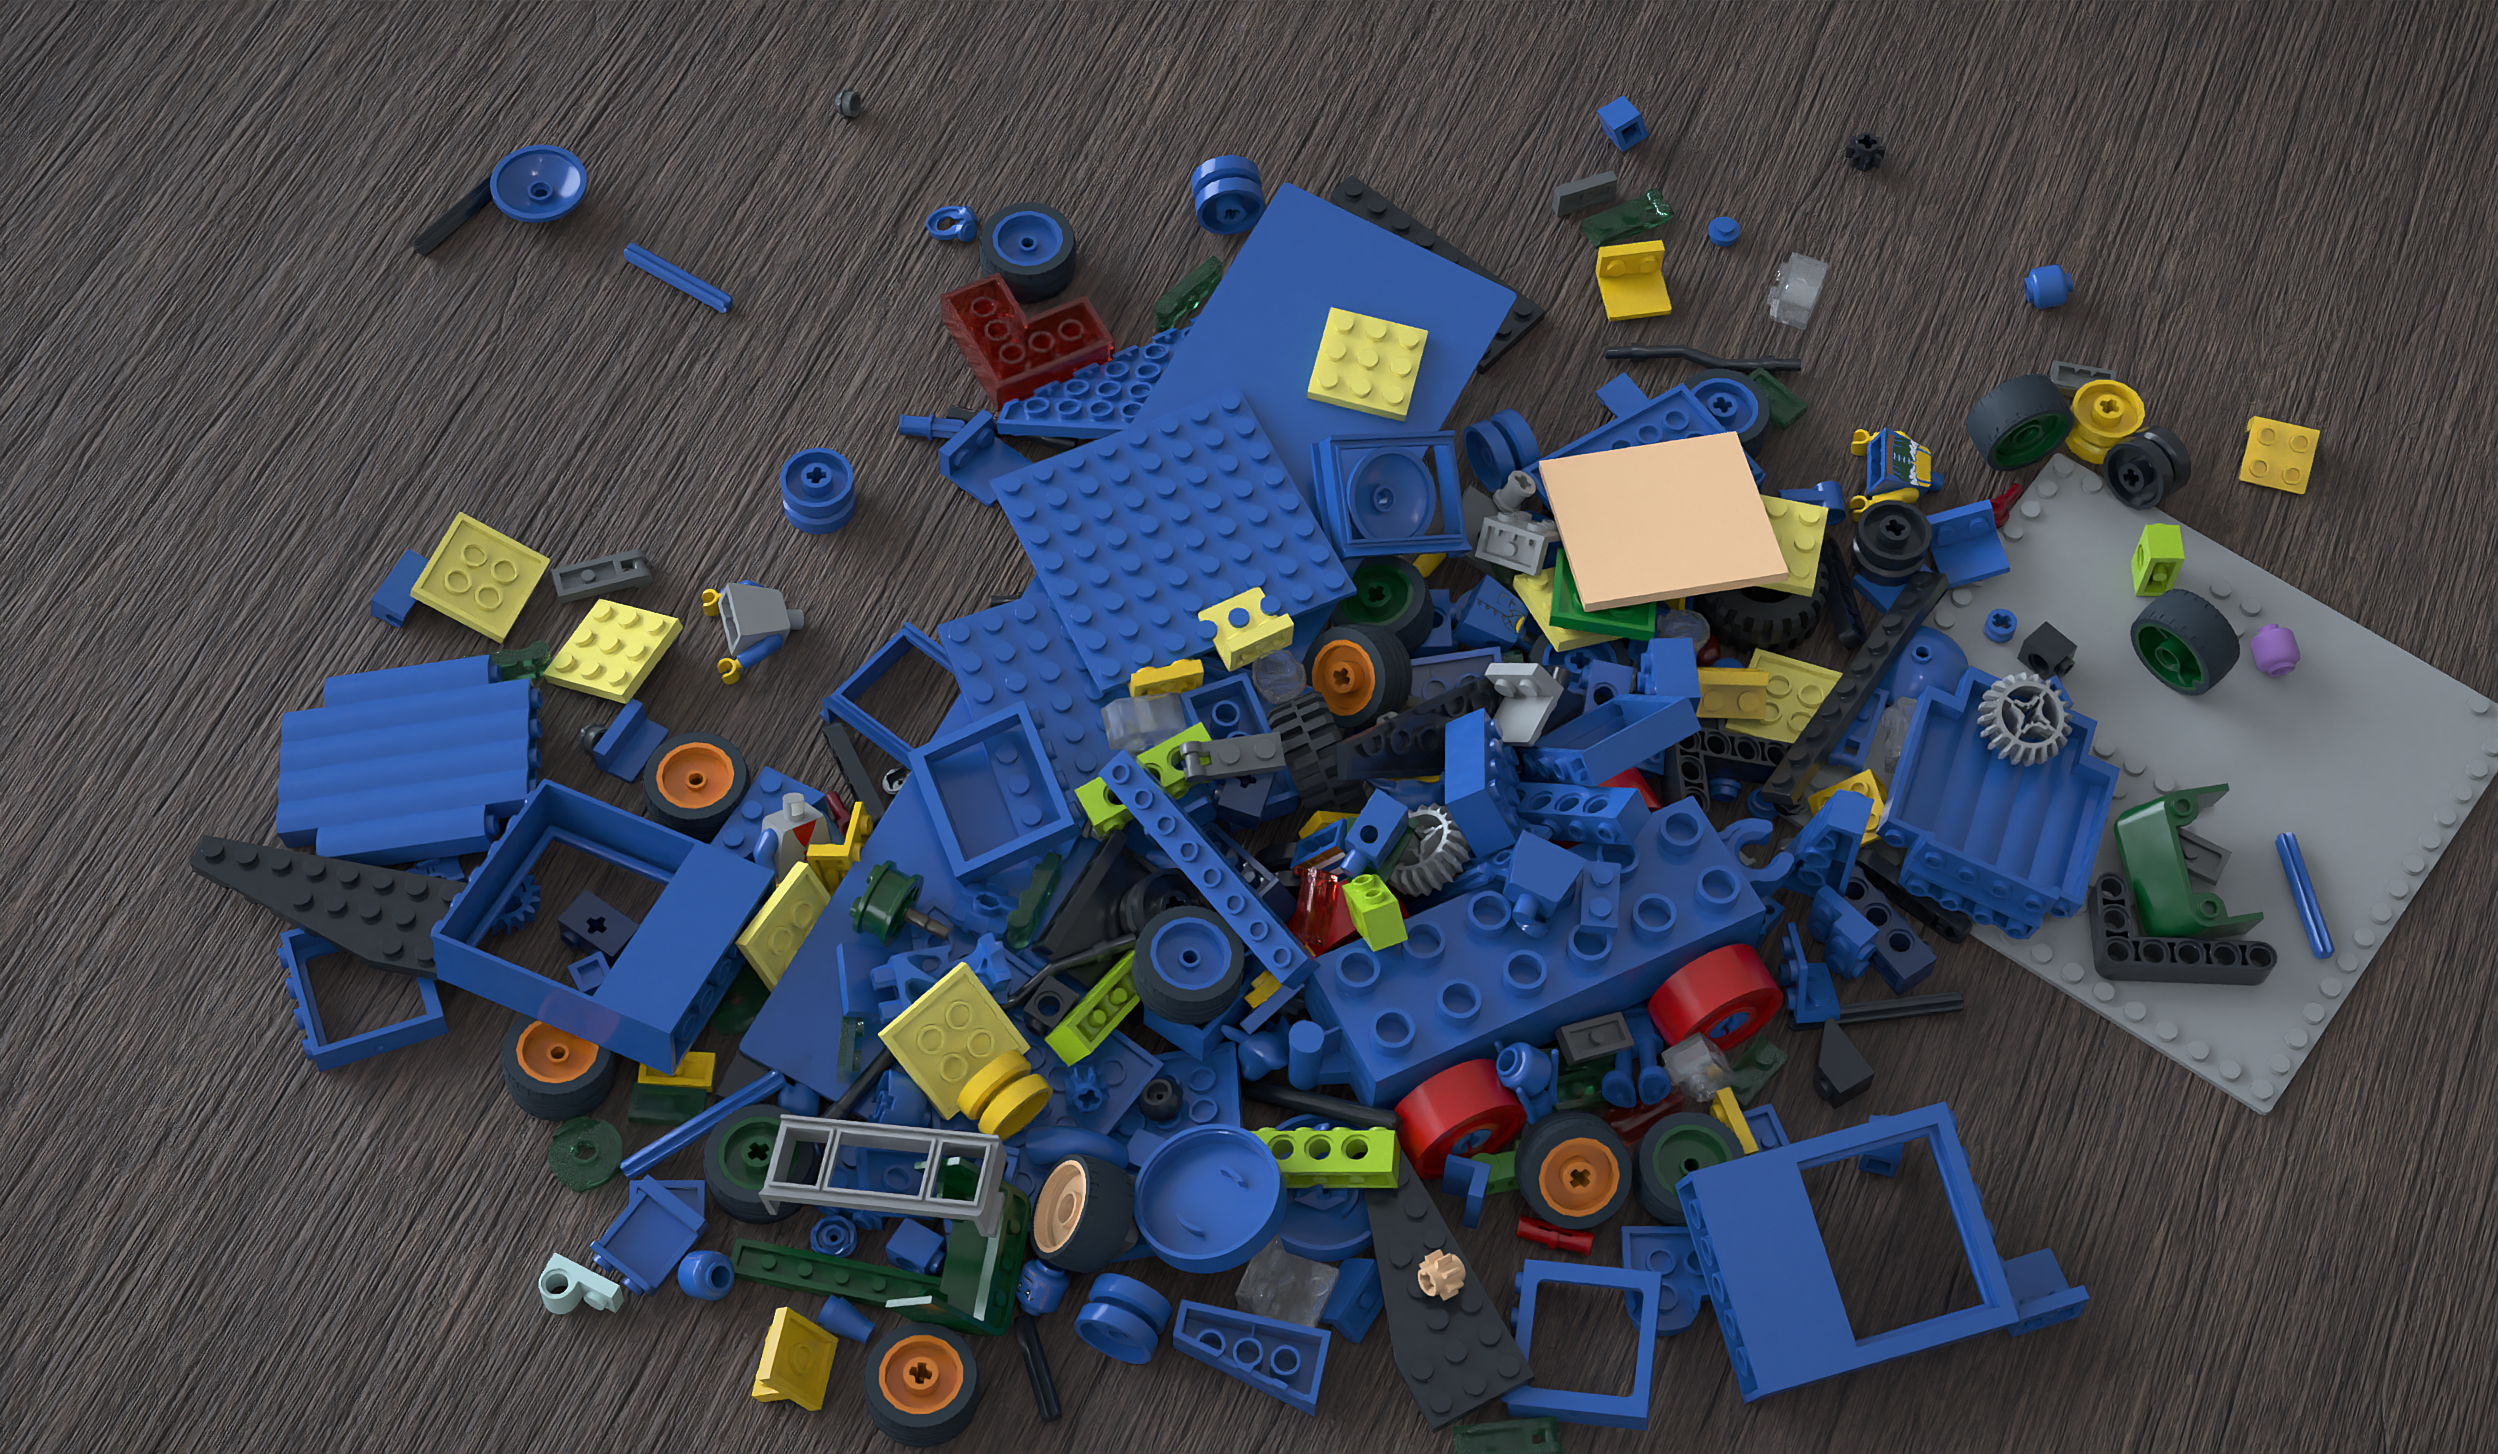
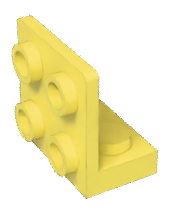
(1262, 634)

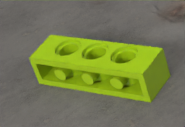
(1161, 761)
(1096, 1013)
(1338, 1170)

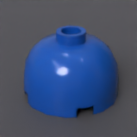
(899, 1102)

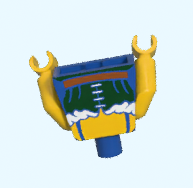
(1895, 469)

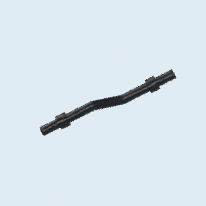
(1639, 352)
(1099, 951)

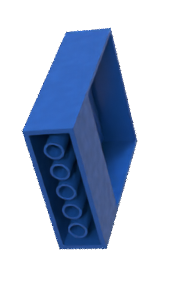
(672, 966)
(1774, 1274)

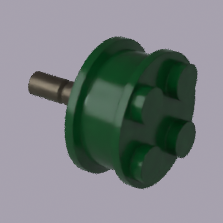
(891, 904)

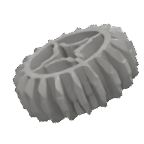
(2048, 730)
(1432, 853)

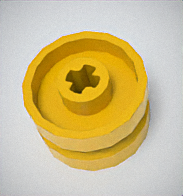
(2103, 417)
(1004, 1095)

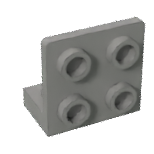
(1516, 541)
(1528, 700)

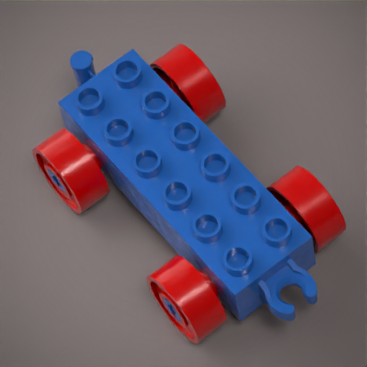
(1423, 1015)

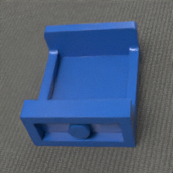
(649, 1238)

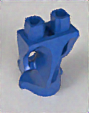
(910, 981)

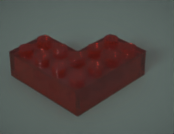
(1018, 352)

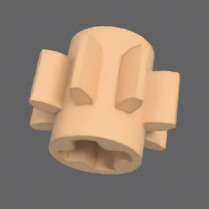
(1441, 1274)

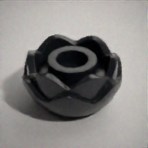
(1166, 1107)

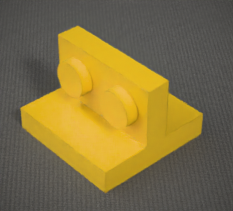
(1732, 692)
(795, 1361)

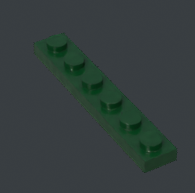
(825, 1274)

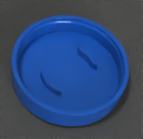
(1209, 1198)
(1328, 1233)

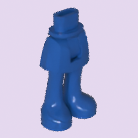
(1653, 1080)

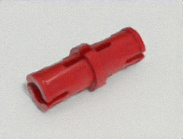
(1555, 1236)

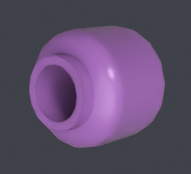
(2275, 650)

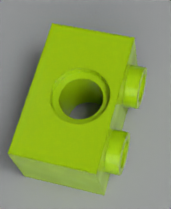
(2157, 559)
(1374, 912)

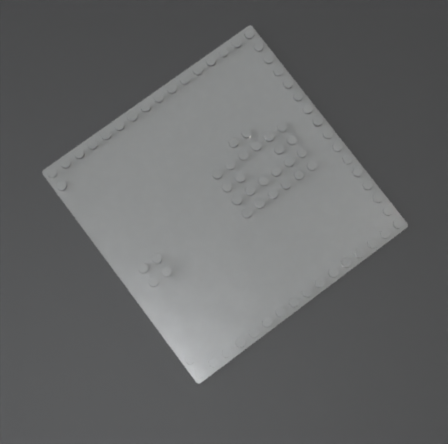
(2348, 752)

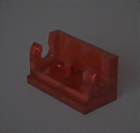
(1314, 906)
(1635, 1121)

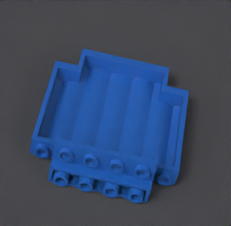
(409, 762)
(1992, 832)

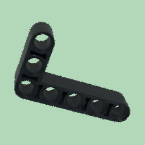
(1718, 755)
(2166, 951)

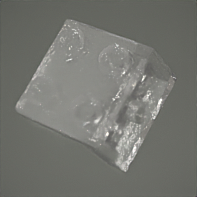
(1286, 1286)

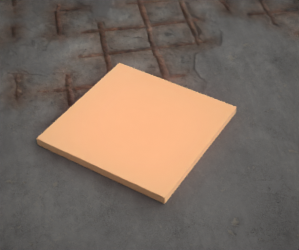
(1662, 521)

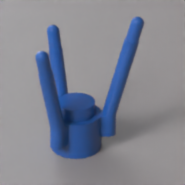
(1541, 1103)

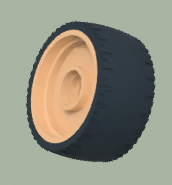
(1082, 1213)

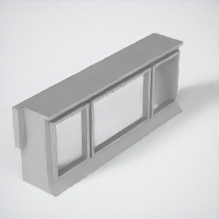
(984, 1210)

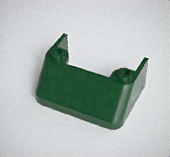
(2159, 873)
(978, 1270)

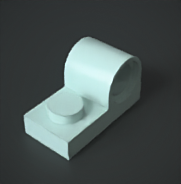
(580, 1283)

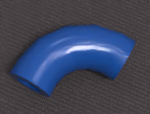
(1052, 1143)

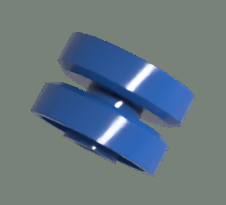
(1228, 195)
(1499, 448)
(818, 490)
(1123, 1318)

